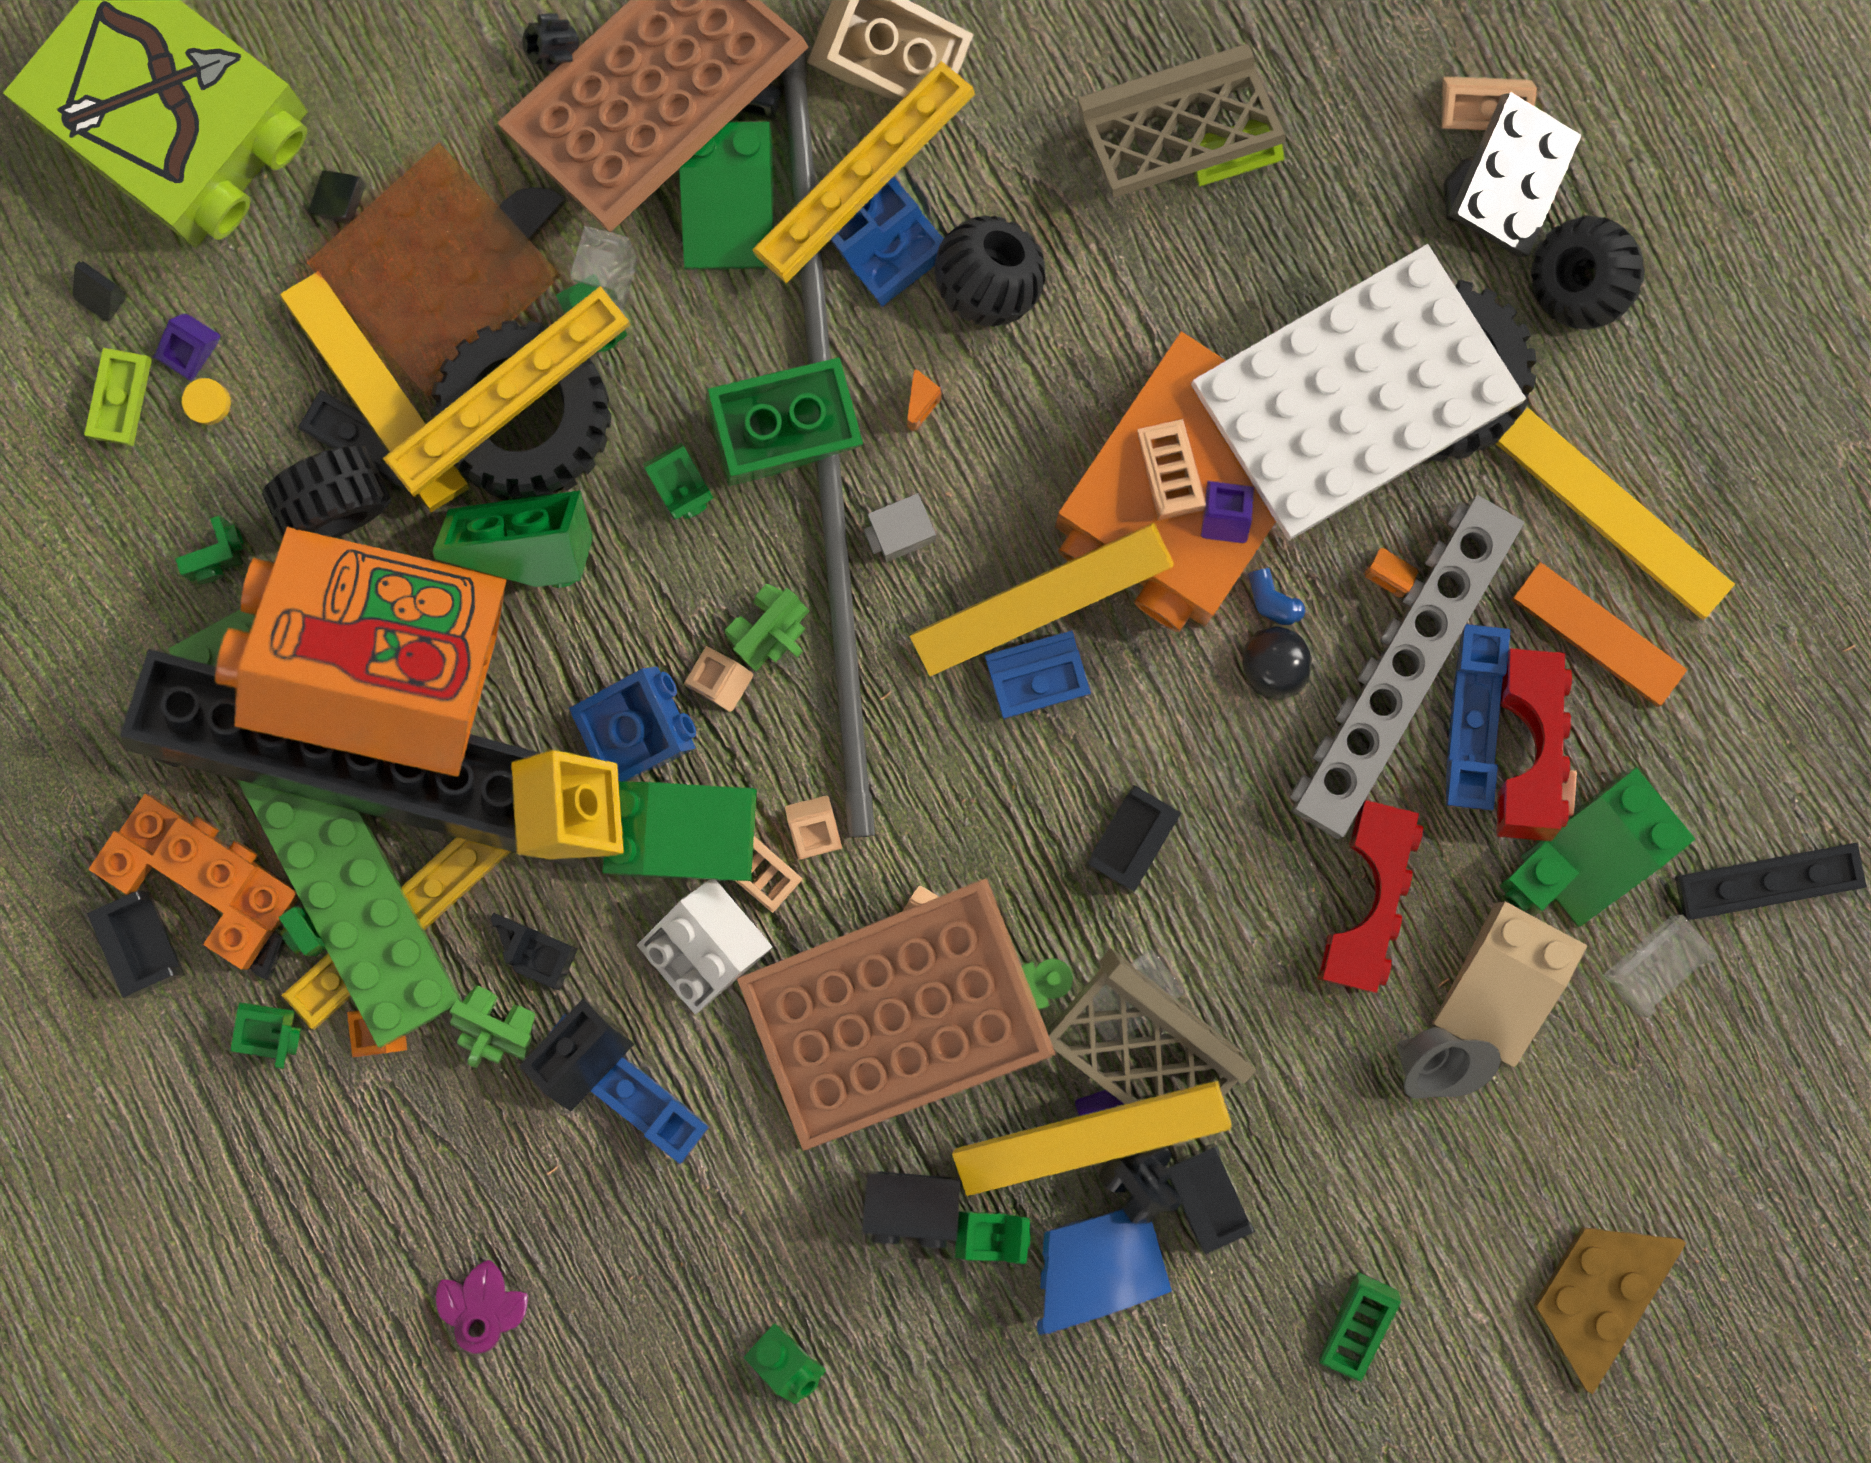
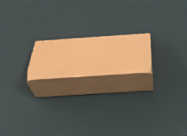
(1472, 101)

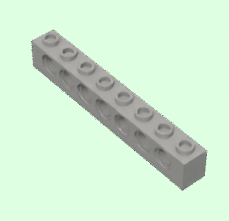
(1495, 533)

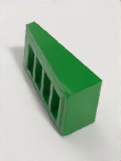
(1377, 1291)

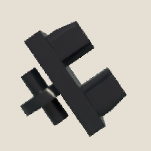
(1146, 1180)

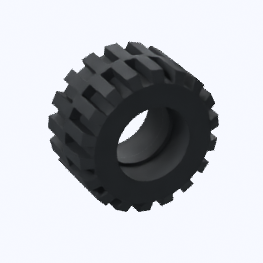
(328, 493)

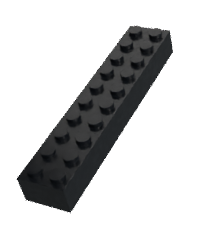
(190, 721)

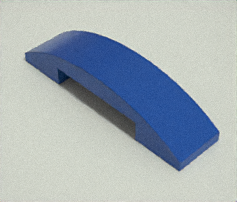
(1475, 717)
(650, 1108)

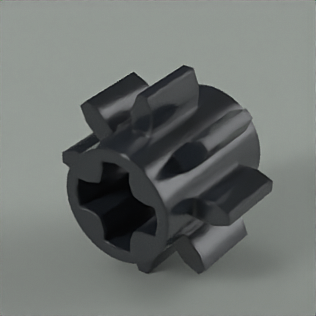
(550, 41)

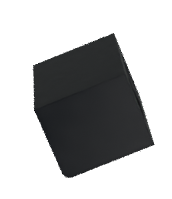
(1133, 839)
(135, 944)
(576, 1055)
(1209, 1199)

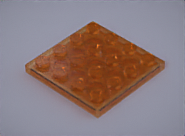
(432, 266)

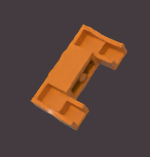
(204, 866)

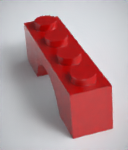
(1535, 691)
(1384, 841)

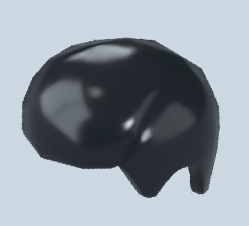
(1277, 662)

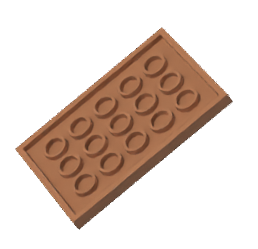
(648, 96)
(896, 1015)

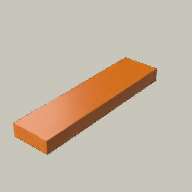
(1599, 634)

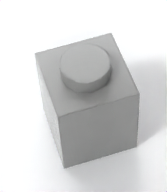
(899, 528)

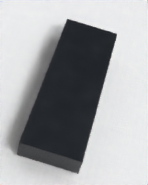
(342, 425)

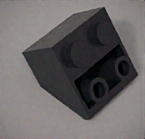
(911, 1207)

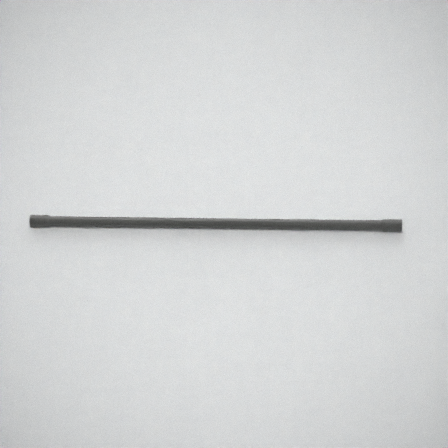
(858, 797)

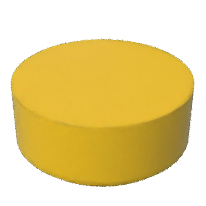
(206, 401)

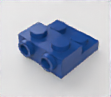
(635, 723)

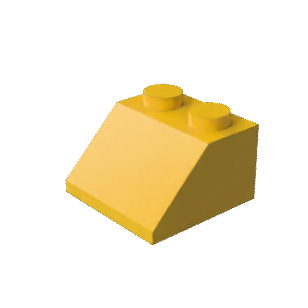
(566, 806)

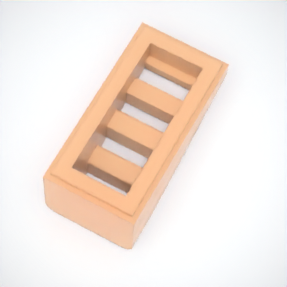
(1181, 505)
(782, 888)

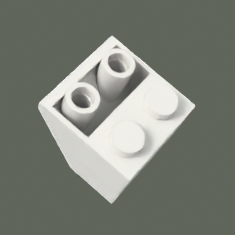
(704, 945)

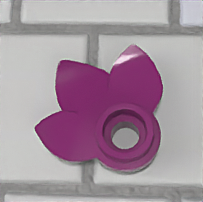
(480, 1300)

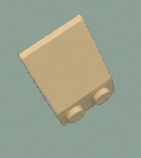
(886, 45)
(1509, 981)

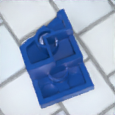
(888, 242)
(1099, 1269)

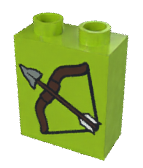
(162, 109)

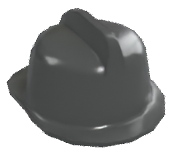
(1444, 1065)

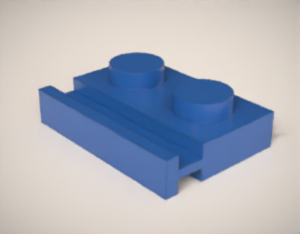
(1037, 675)

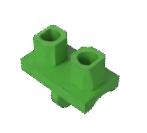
(774, 630)
(1048, 980)
(474, 1019)

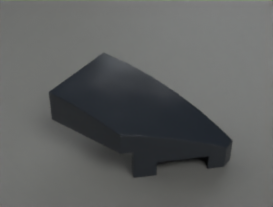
(534, 952)

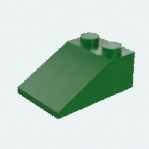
(728, 198)
(782, 420)
(520, 539)
(685, 831)
(1615, 844)

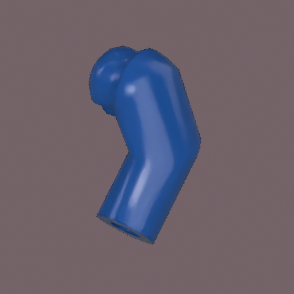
(1272, 603)

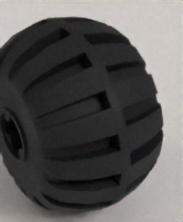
(1560, 266)
(990, 271)

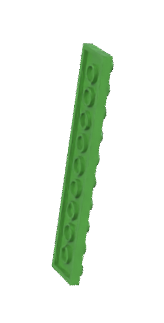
(346, 891)

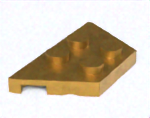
(1602, 1295)

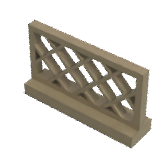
(1169, 95)
(1164, 1012)

